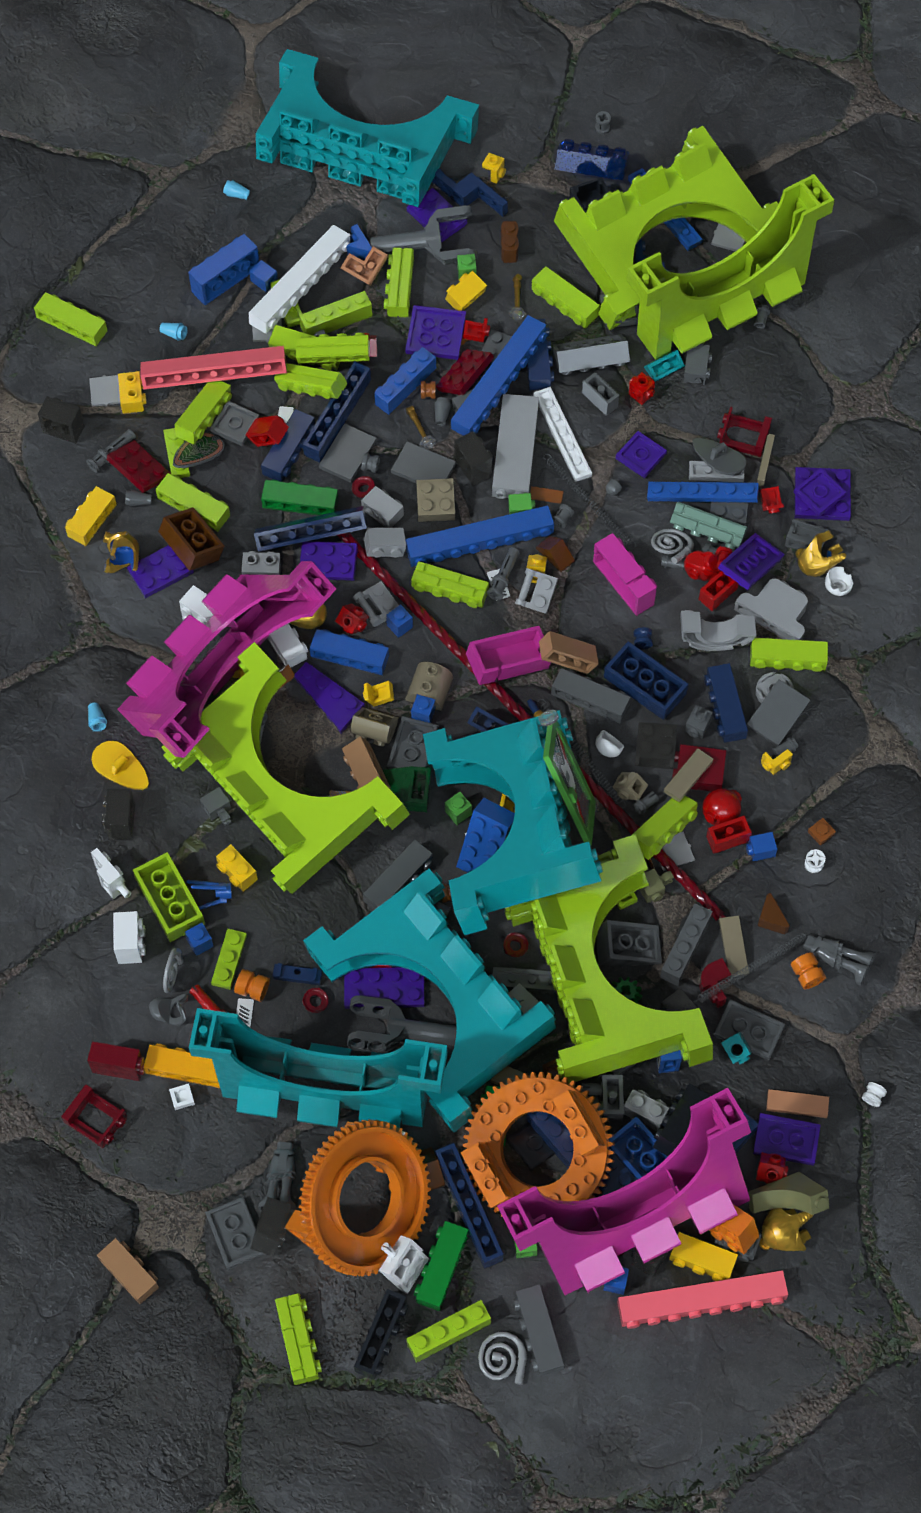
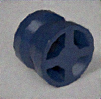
(643, 638)

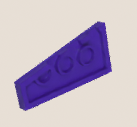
(329, 696)

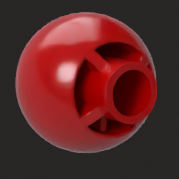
(722, 806)

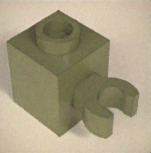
(656, 887)

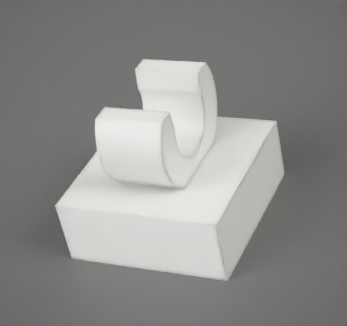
(181, 1096)

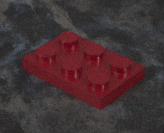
(464, 372)
(138, 466)

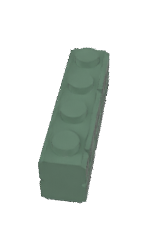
(708, 524)

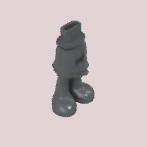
(832, 951)
(281, 1172)

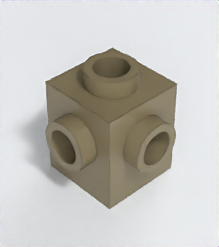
(630, 786)

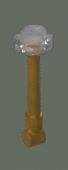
(517, 312)
(427, 441)

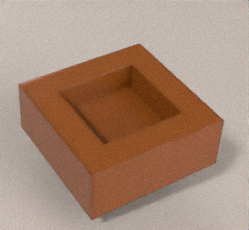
(821, 831)

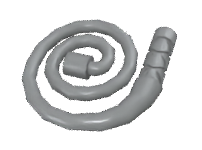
(667, 540)
(175, 959)
(522, 1355)

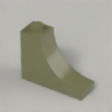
(790, 1192)

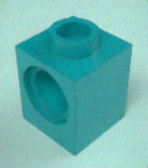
(737, 1039)

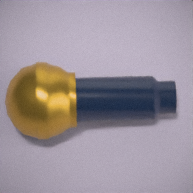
(534, 708)

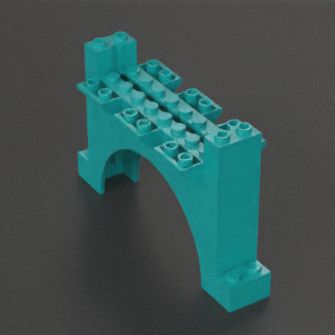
(397, 155)
(537, 852)
(416, 937)
(242, 1053)

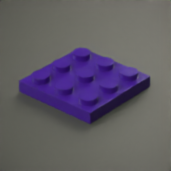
(436, 331)
(840, 510)

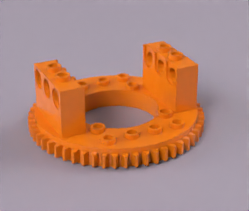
(541, 1094)
(320, 1220)

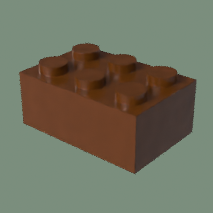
(191, 538)

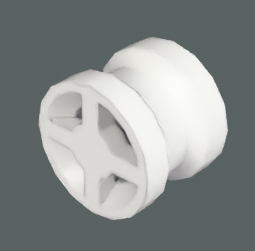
(818, 858)
(874, 1094)

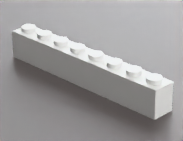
(299, 279)

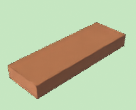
(797, 1103)

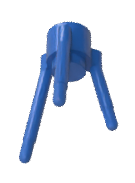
(222, 890)

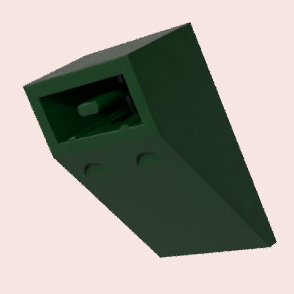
(410, 786)

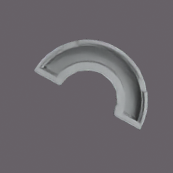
(716, 635)

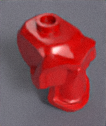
(705, 564)

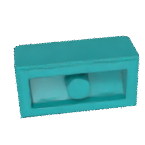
(664, 365)

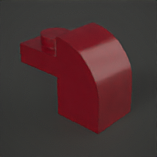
(710, 976)

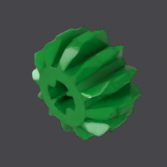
(631, 988)

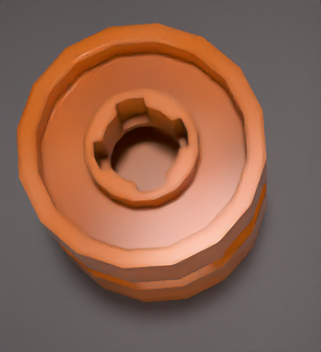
(807, 969)
(252, 985)

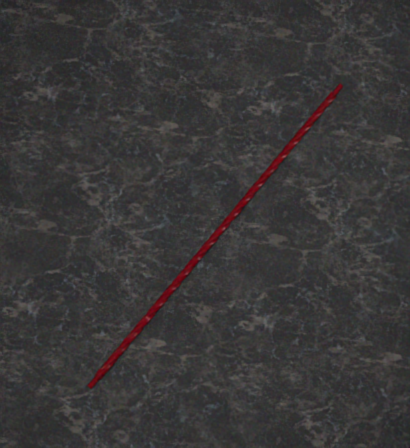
(626, 821)

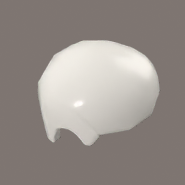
(838, 581)
(608, 744)

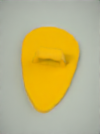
(119, 765)

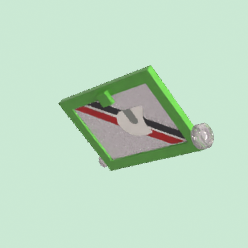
(568, 776)

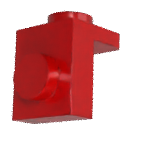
(476, 331)
(771, 499)

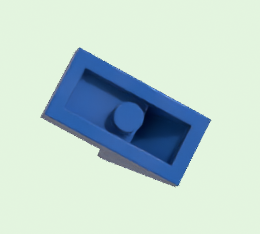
(360, 246)

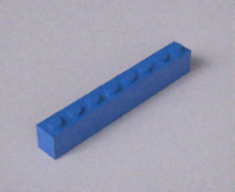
(499, 376)
(480, 536)

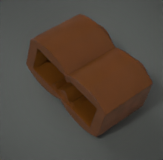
(509, 241)

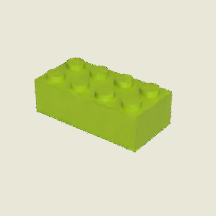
(168, 896)

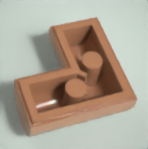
(367, 269)

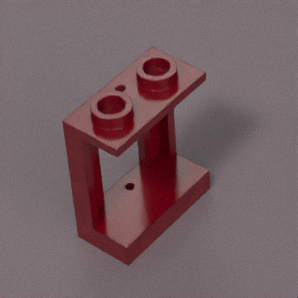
(731, 420)
(87, 1096)

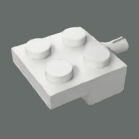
(109, 876)
(403, 1263)

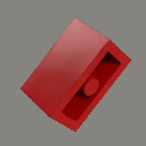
(267, 430)
(717, 590)
(728, 834)

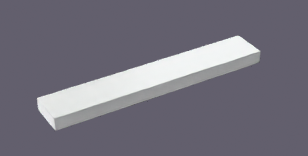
(563, 434)

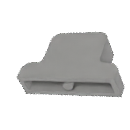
(776, 609)

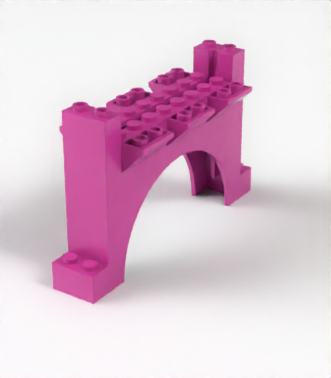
(174, 708)
(693, 1182)

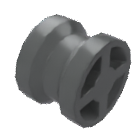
(370, 463)

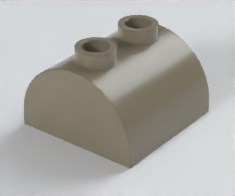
(432, 682)
(374, 725)

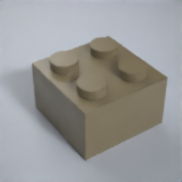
(435, 500)

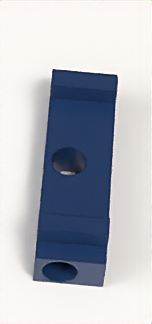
(287, 973)

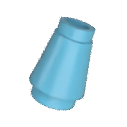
(236, 190)
(174, 330)
(96, 718)

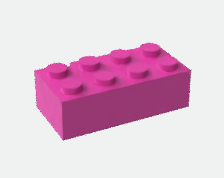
(625, 574)
(506, 655)

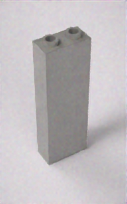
(515, 445)

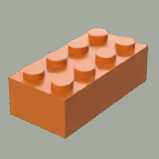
(738, 1232)

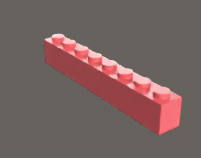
(213, 367)
(702, 1299)

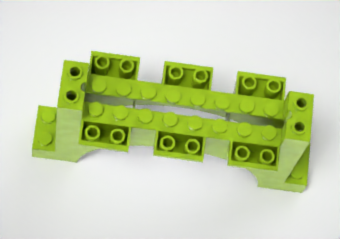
(695, 186)
(769, 264)
(299, 825)
(602, 1022)

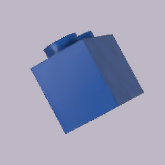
(669, 1062)

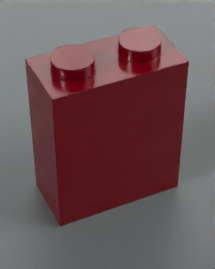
(713, 776)
(116, 1061)

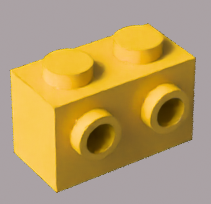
(465, 291)
(131, 392)
(236, 867)

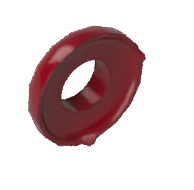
(364, 480)
(521, 939)
(315, 992)

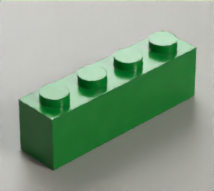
(299, 498)
(441, 1266)

